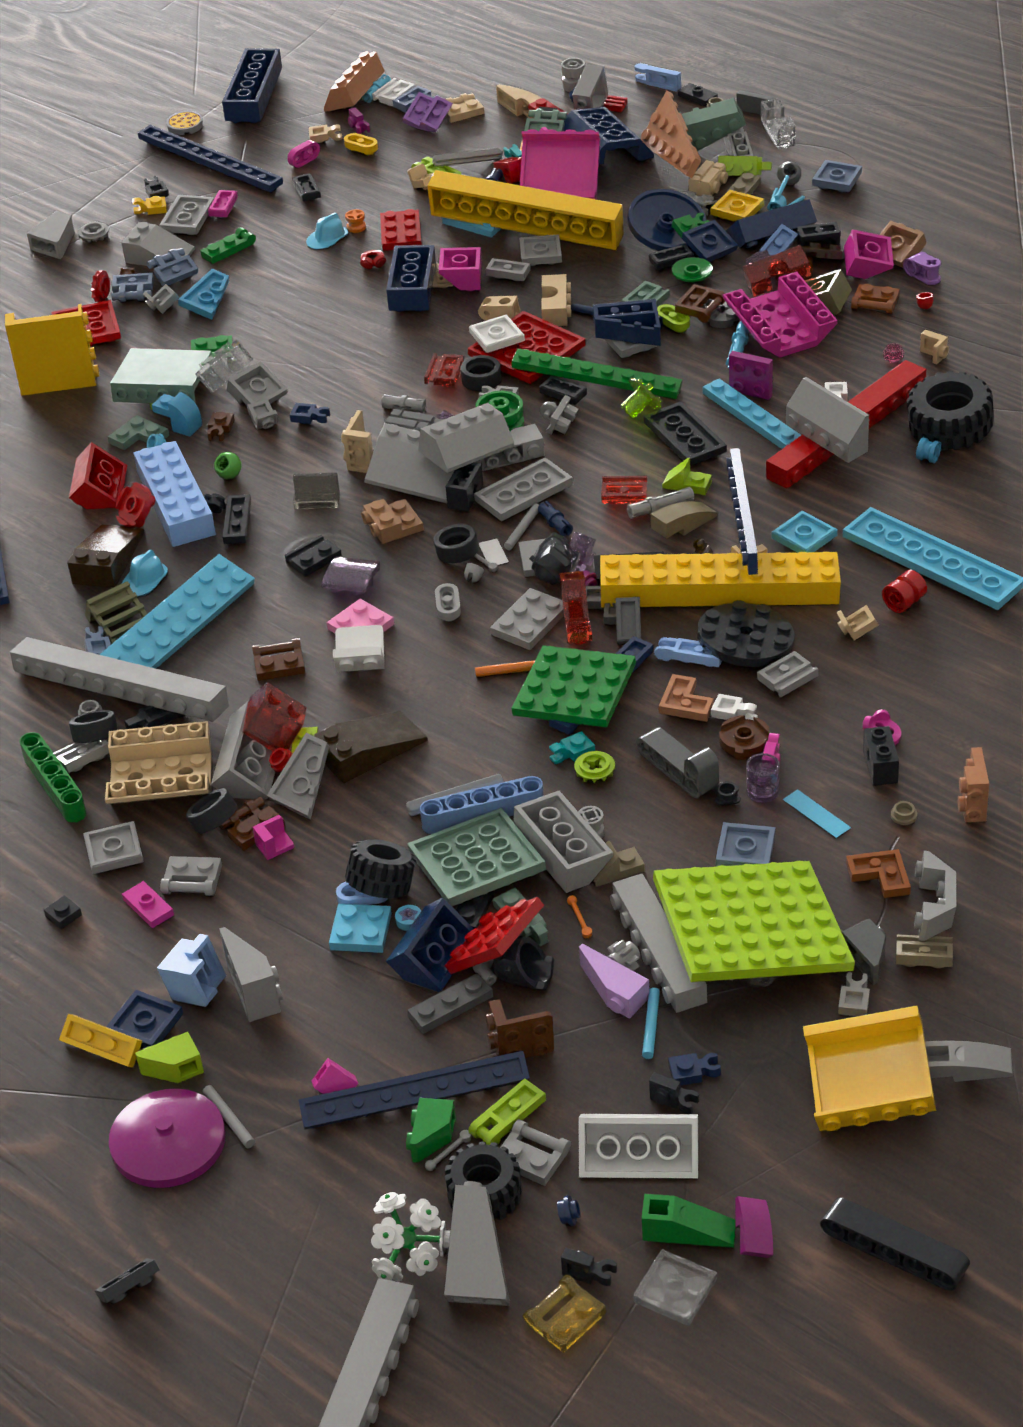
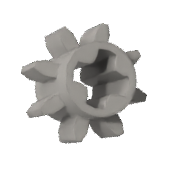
(625, 954)

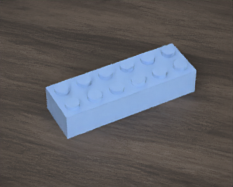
(176, 493)

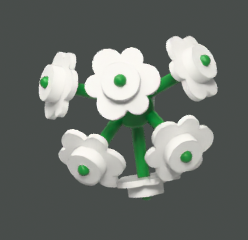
(393, 1235)

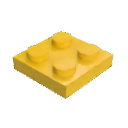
(736, 206)

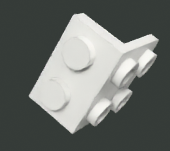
(359, 648)

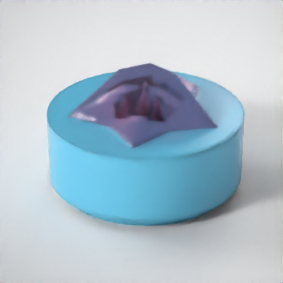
(406, 916)

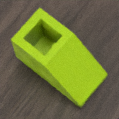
(171, 1059)

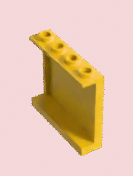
(52, 352)
(869, 1069)

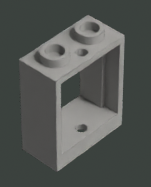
(591, 88)

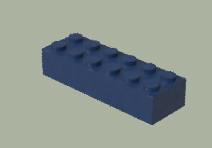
(252, 85)

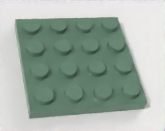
(476, 857)

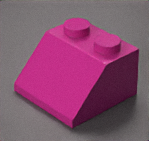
(867, 254)
(461, 267)

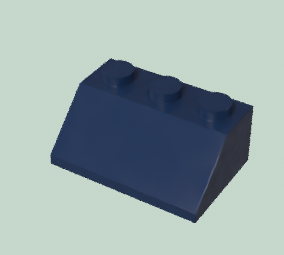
(428, 946)

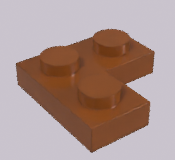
(884, 866)

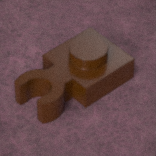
(220, 423)

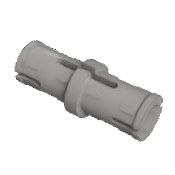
(404, 403)

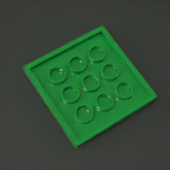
(574, 686)

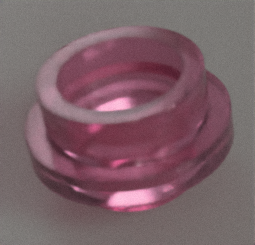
(893, 352)

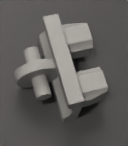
(559, 416)

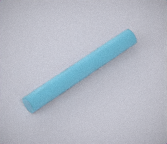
(651, 1023)

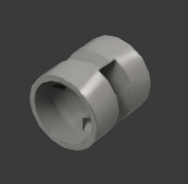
(571, 71)

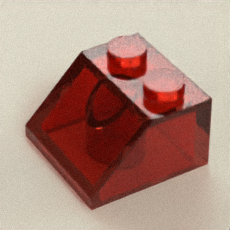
(273, 718)

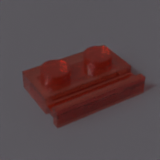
(444, 369)
(623, 489)

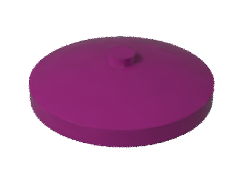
(167, 1138)

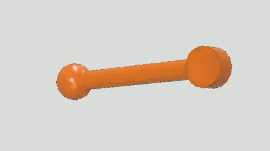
(586, 931)

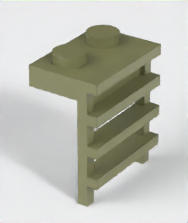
(111, 601)

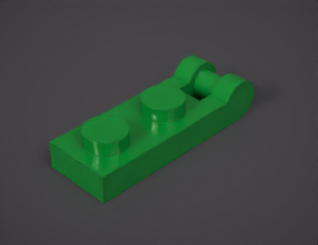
(228, 246)

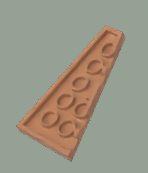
(669, 138)

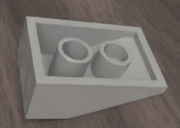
(149, 241)
(251, 977)

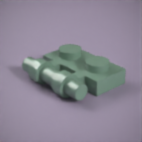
(553, 120)

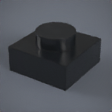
(62, 912)

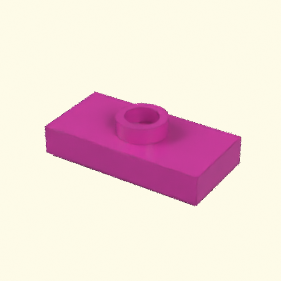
(223, 203)
(148, 904)

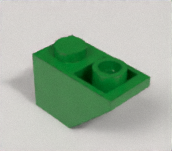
(432, 1127)

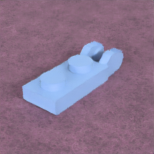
(658, 77)
(685, 651)

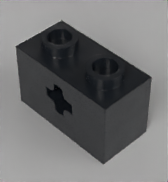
(463, 485)
(881, 756)

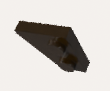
(832, 252)

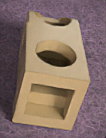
(498, 306)

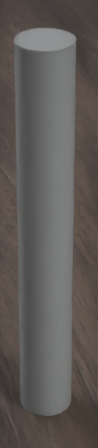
(522, 526)
(229, 1117)

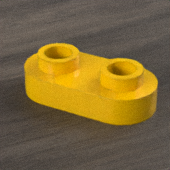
(361, 143)

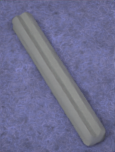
(467, 157)
(413, 806)

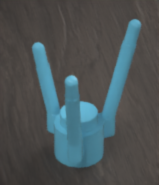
(778, 200)

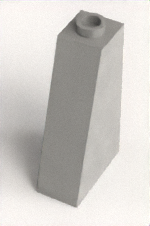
(474, 1254)

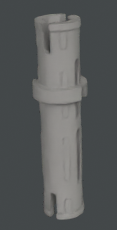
(651, 504)

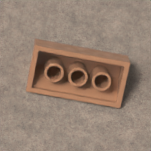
(354, 82)

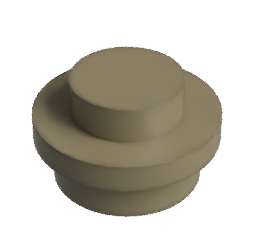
(904, 813)

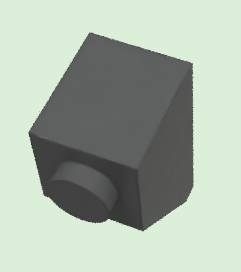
(867, 948)

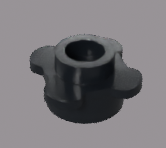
(215, 502)
(727, 793)

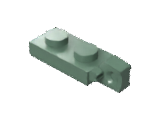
(535, 928)

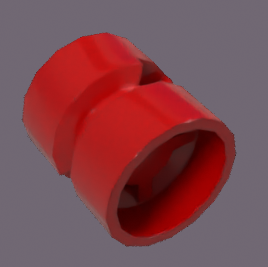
(904, 591)

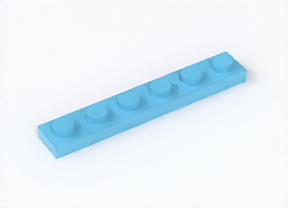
(750, 413)

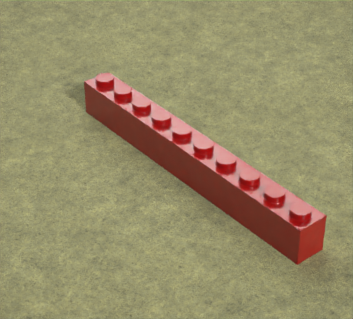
(876, 400)

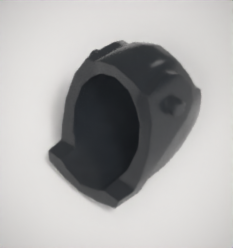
(553, 558)
(525, 965)

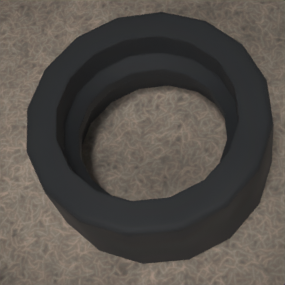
(480, 363)
(454, 534)
(92, 726)
(211, 811)

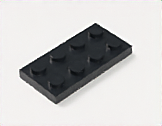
(685, 433)

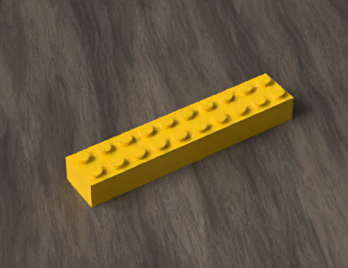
(526, 209)
(721, 579)

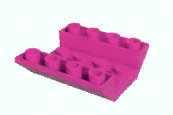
(794, 313)

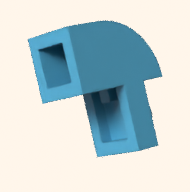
(182, 411)

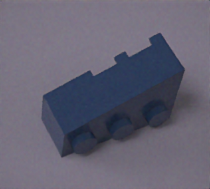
(628, 322)

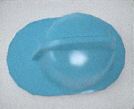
(328, 232)
(145, 573)

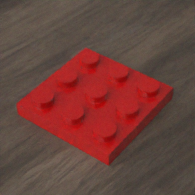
(101, 321)
(493, 935)

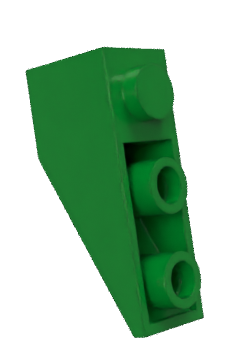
(683, 1222)

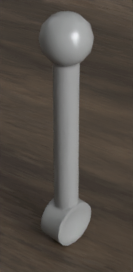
(491, 566)
(465, 1137)

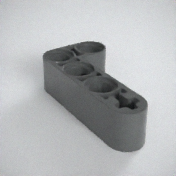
(692, 772)

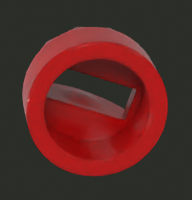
(925, 300)

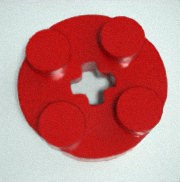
(134, 515)

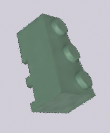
(713, 122)

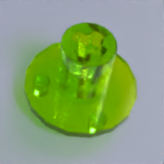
(640, 398)

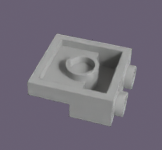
(256, 385)

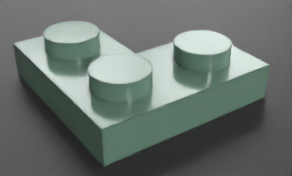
(134, 430)

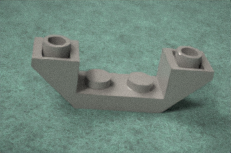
(936, 876)

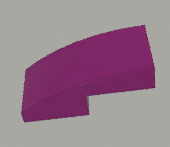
(755, 1227)

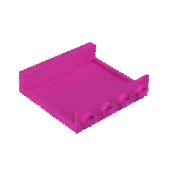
(561, 161)

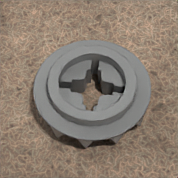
(93, 232)

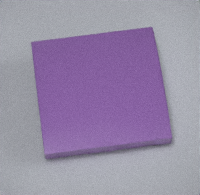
(427, 112)

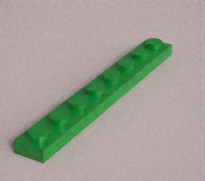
(593, 372)

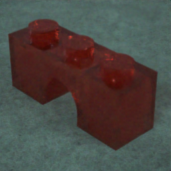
(759, 273)

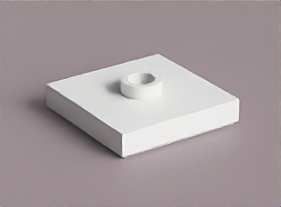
(496, 333)

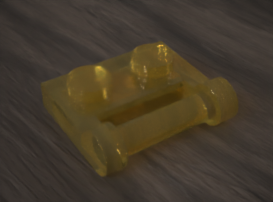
(571, 1320)

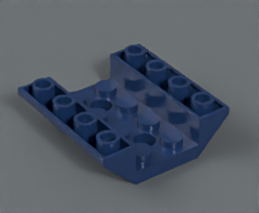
(611, 131)

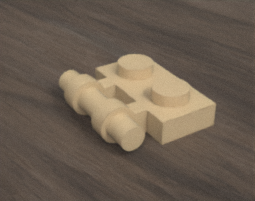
(464, 107)

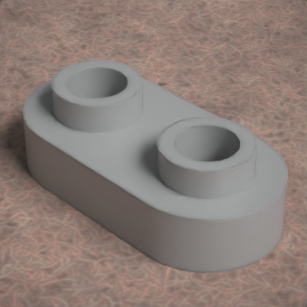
(447, 602)

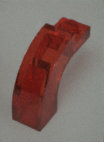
(575, 607)

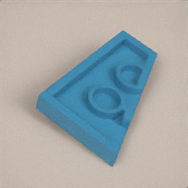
(205, 294)

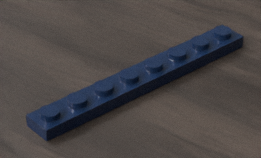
(407, 1090)

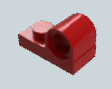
(511, 169)

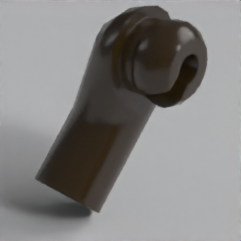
(702, 547)

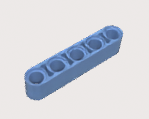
(460, 807)

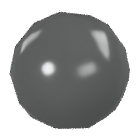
(789, 168)

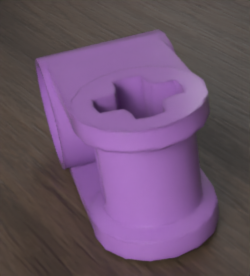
(923, 268)

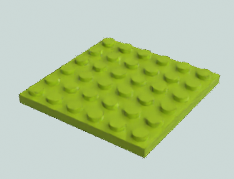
(752, 921)

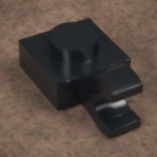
(669, 1093)
(584, 1269)

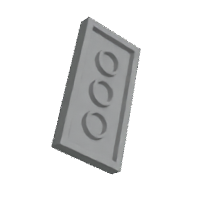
(523, 489)

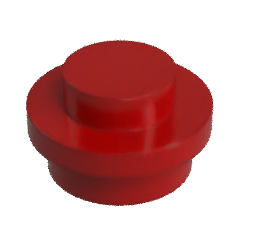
(279, 759)

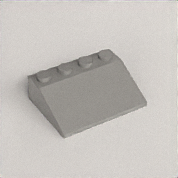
(403, 468)

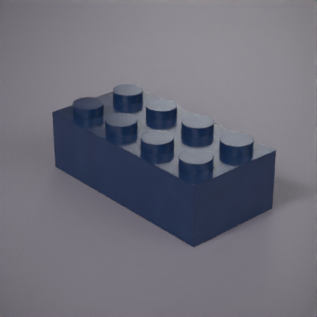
(411, 278)

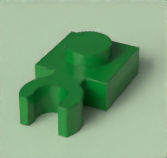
(687, 222)

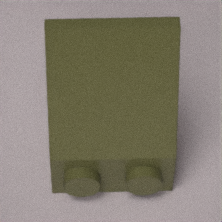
(831, 290)

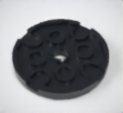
(724, 629)

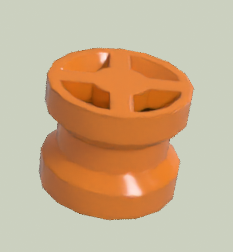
(355, 221)

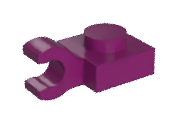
(357, 121)

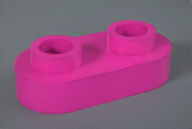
(303, 153)

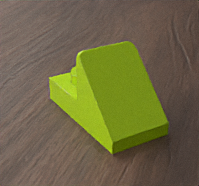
(681, 478)

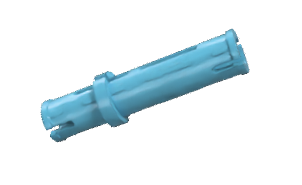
(739, 339)

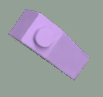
(616, 984)

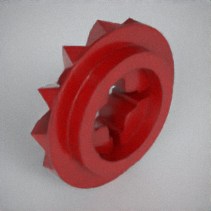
(100, 286)

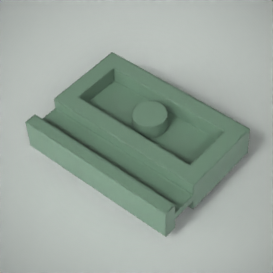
(648, 291)

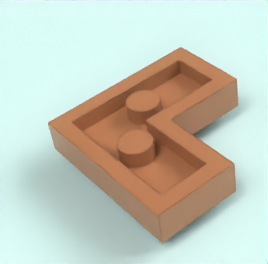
(681, 702)

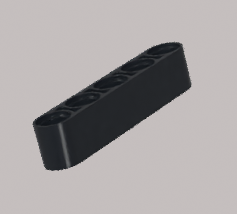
(895, 1243)

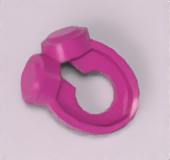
(882, 718)

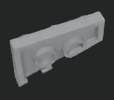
(301, 777)

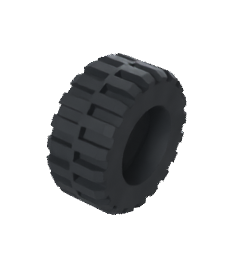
(951, 410)

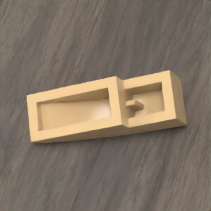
(515, 99)

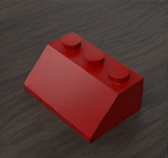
(97, 479)

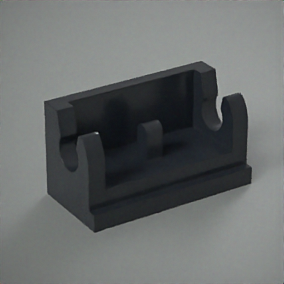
(821, 233)

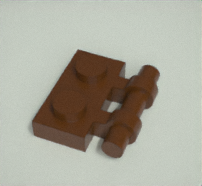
(242, 831)

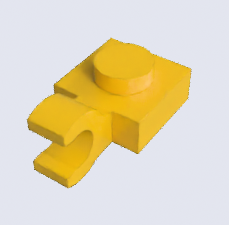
(152, 205)

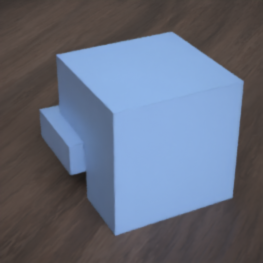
(192, 971)

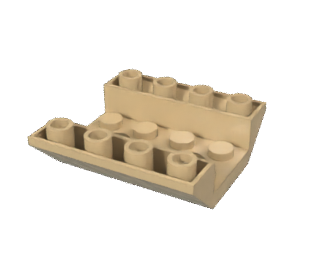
(159, 763)

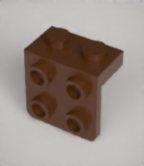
(527, 1033)

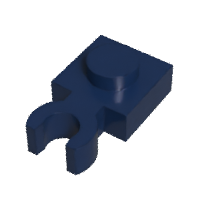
(306, 413)
(689, 1069)

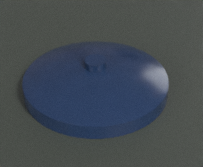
(653, 214)

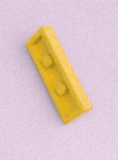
(100, 1040)

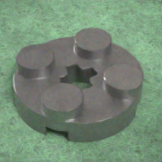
(722, 316)

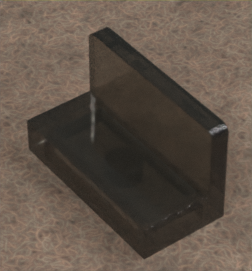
(316, 490)

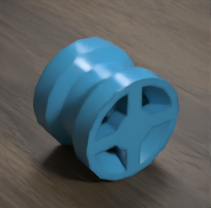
(928, 450)

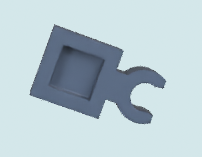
(95, 642)

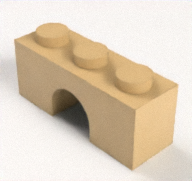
(556, 299)

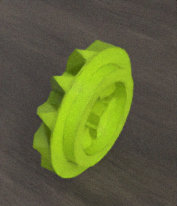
(591, 760)

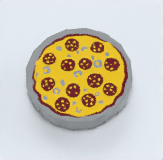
(184, 122)

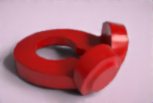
(368, 263)

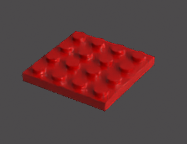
(539, 337)

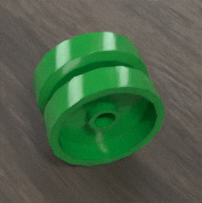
(508, 404)

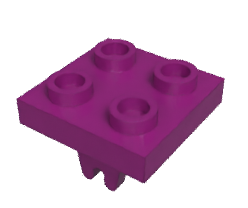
(751, 374)

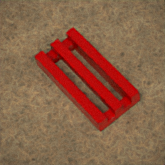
(615, 103)

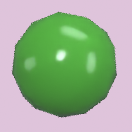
(227, 465)

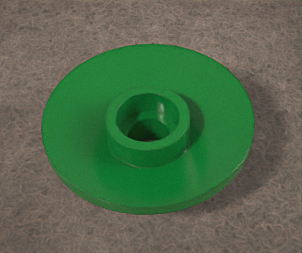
(692, 269)

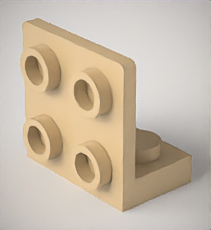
(357, 444)

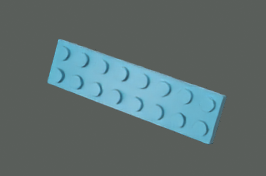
(934, 558)
(182, 614)

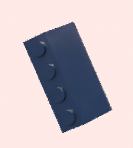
(761, 226)

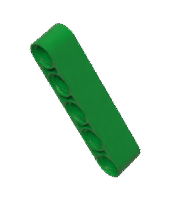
(53, 777)

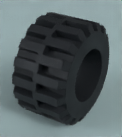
(380, 868)
(487, 1163)

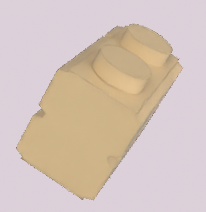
(708, 178)

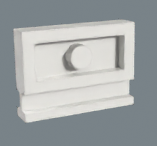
(392, 90)

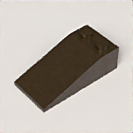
(104, 555)
(368, 742)

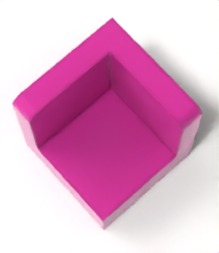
(271, 837)
(333, 1078)

